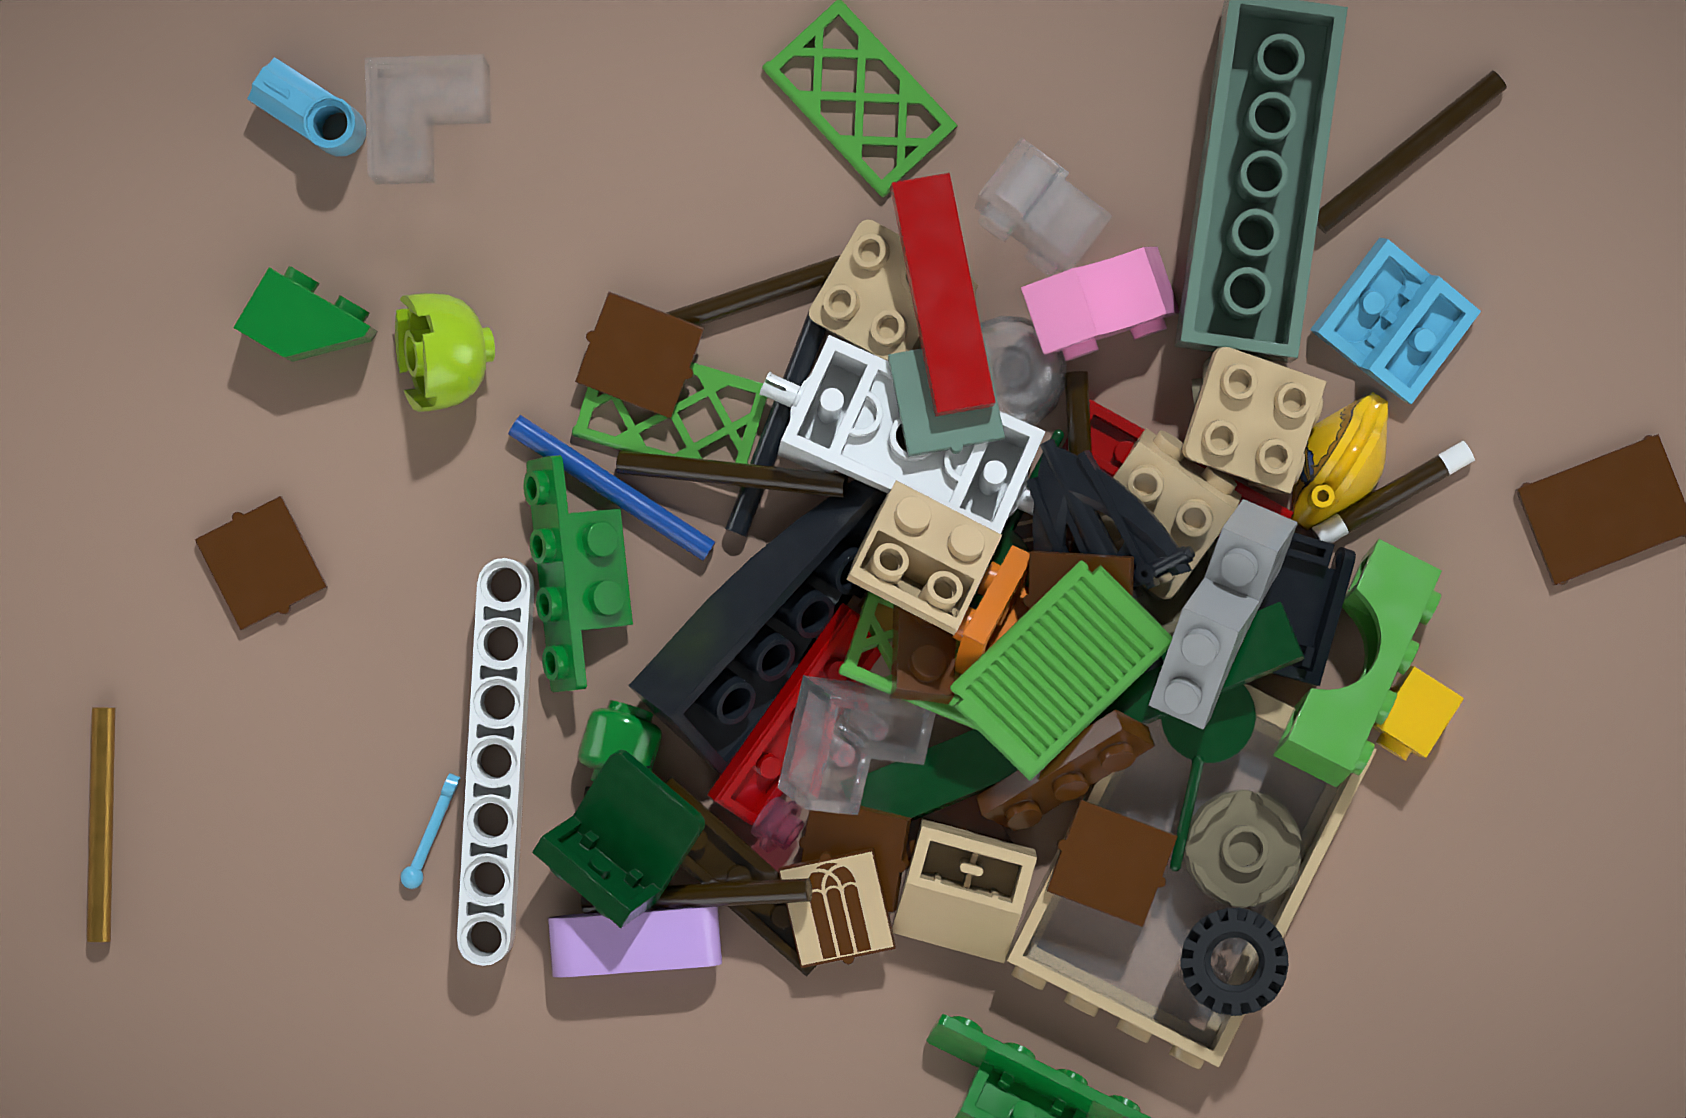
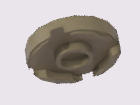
(1243, 848)

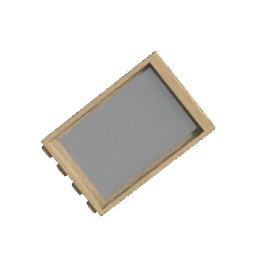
(1139, 969)

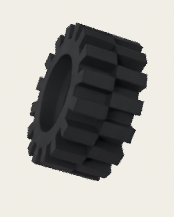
(1228, 998)

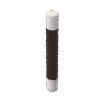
(1394, 493)

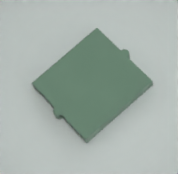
(920, 427)

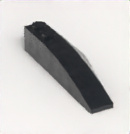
(757, 628)

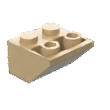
(924, 557)
(964, 891)

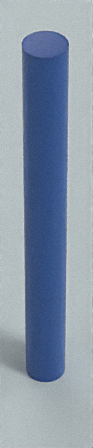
(613, 488)

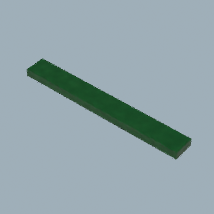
(972, 764)

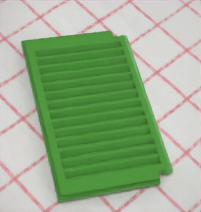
(1059, 667)

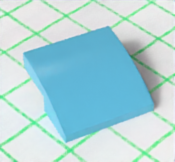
(1395, 320)

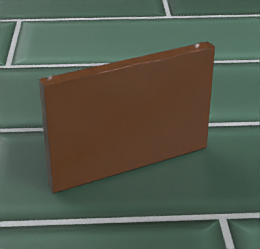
(1605, 509)

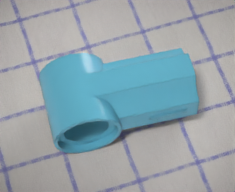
(306, 107)

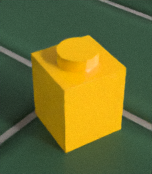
(1417, 715)

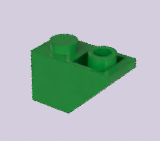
(299, 323)

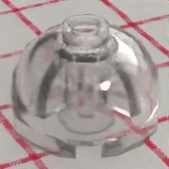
(1023, 377)

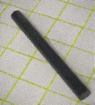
(775, 426)

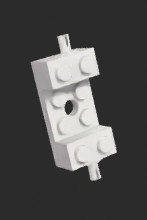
(849, 423)

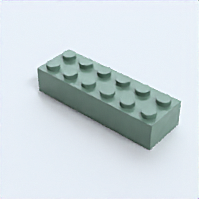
(1261, 177)

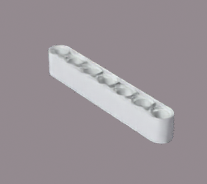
(481, 787)

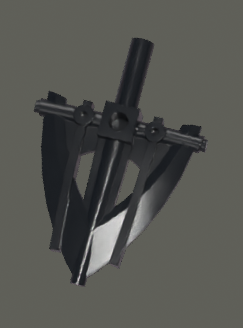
(1072, 492)

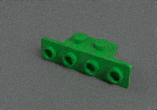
(578, 572)
(1016, 1084)

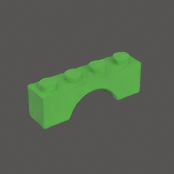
(1386, 603)

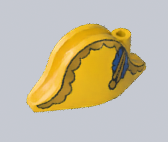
(1341, 460)

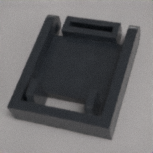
(1312, 600)

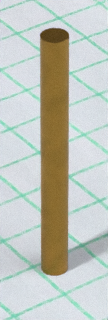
(101, 824)

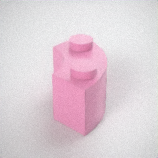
(1101, 301)

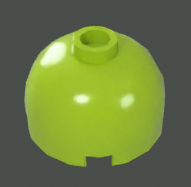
(442, 349)

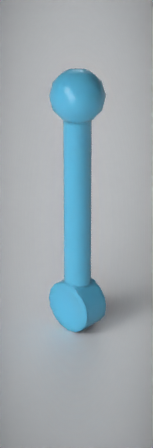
(412, 875)

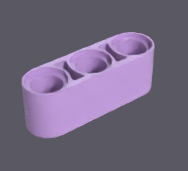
(650, 942)

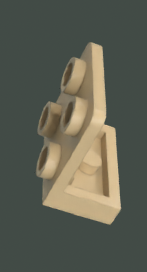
(870, 294)
(1254, 420)
(1180, 493)

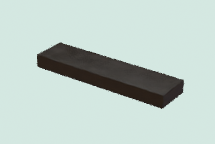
(724, 857)

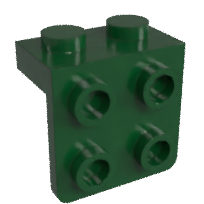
(622, 840)

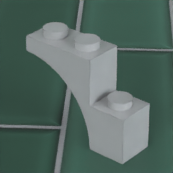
(1221, 612)

